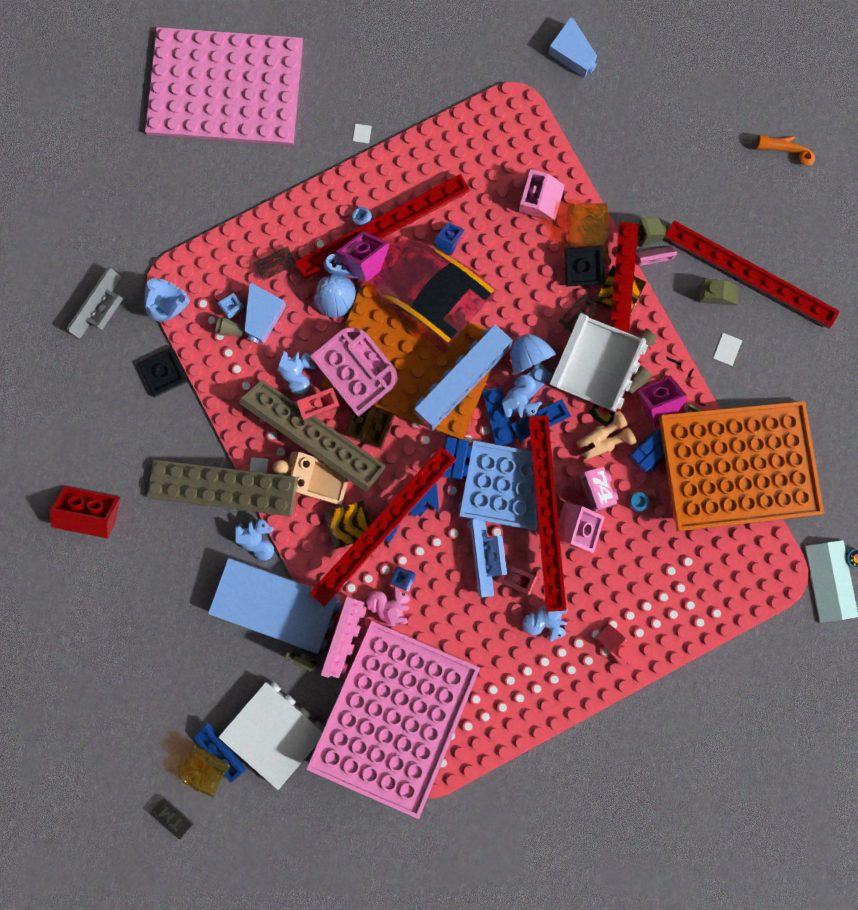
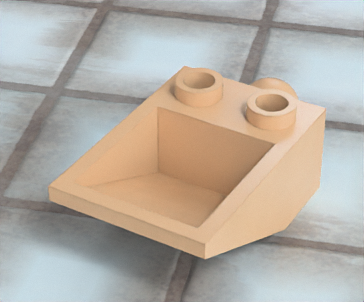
(315, 477)

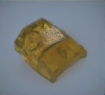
(203, 771)

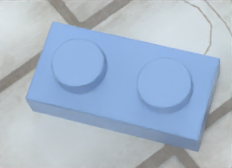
(540, 376)

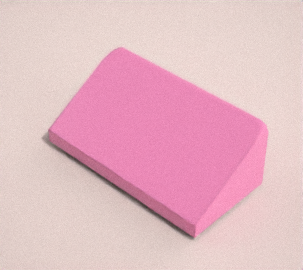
(655, 255)

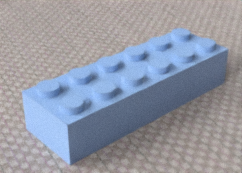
(463, 377)

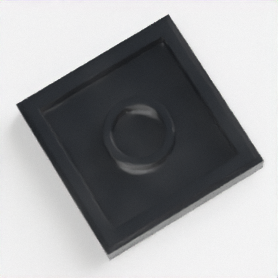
(584, 266)
(163, 372)

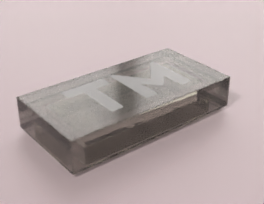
(172, 818)

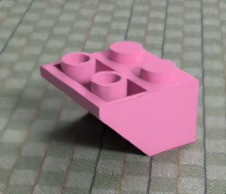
(541, 195)

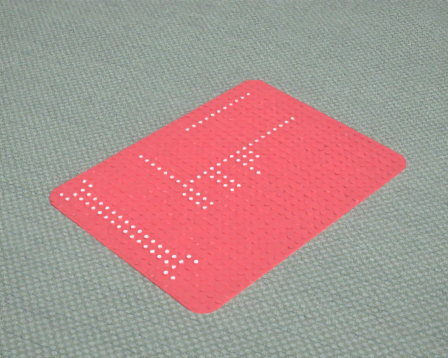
(654, 585)

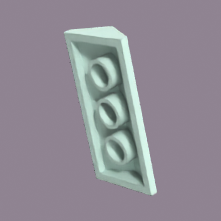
(831, 581)

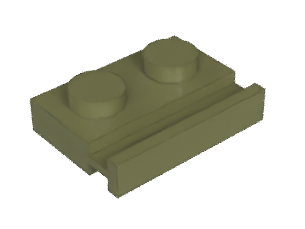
(304, 661)

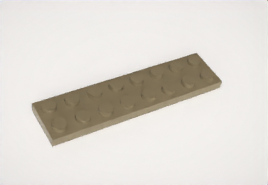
(313, 435)
(223, 487)

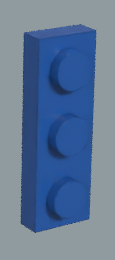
(556, 413)
(498, 421)
(209, 741)

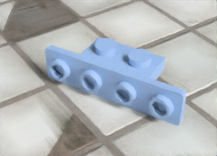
(488, 557)

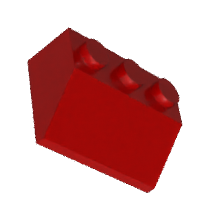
(84, 512)

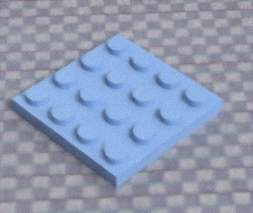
(500, 486)

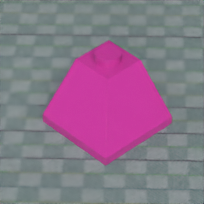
(364, 255)
(661, 398)

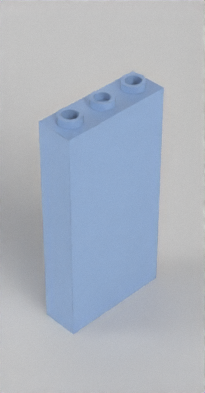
(273, 606)

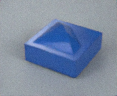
(403, 578)

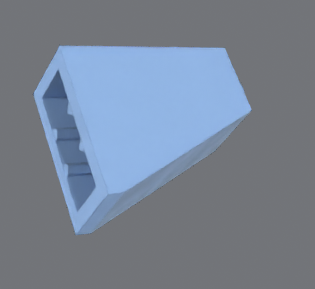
(573, 49)
(262, 313)

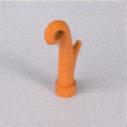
(783, 144)

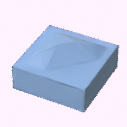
(231, 305)

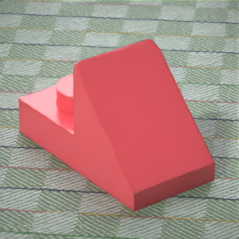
(318, 404)
(518, 580)
(616, 644)

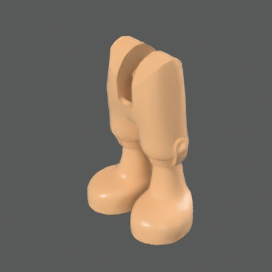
(600, 439)

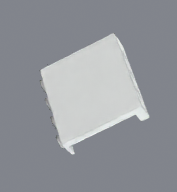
(598, 363)
(273, 734)

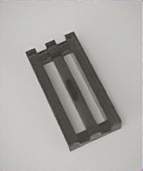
(271, 257)
(589, 302)

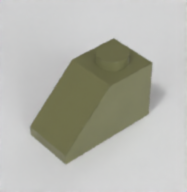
(650, 231)
(718, 292)

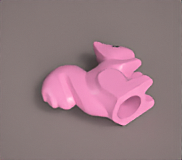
(389, 611)

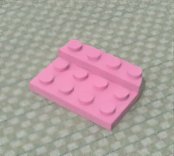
(356, 368)
(342, 641)

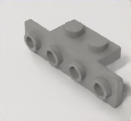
(98, 305)

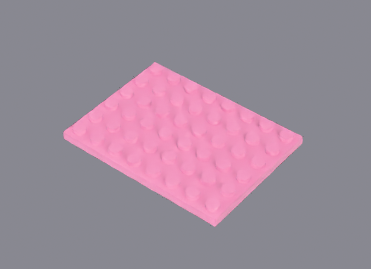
(224, 86)
(394, 720)

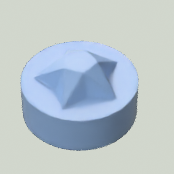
(361, 216)

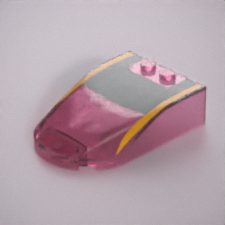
(431, 290)

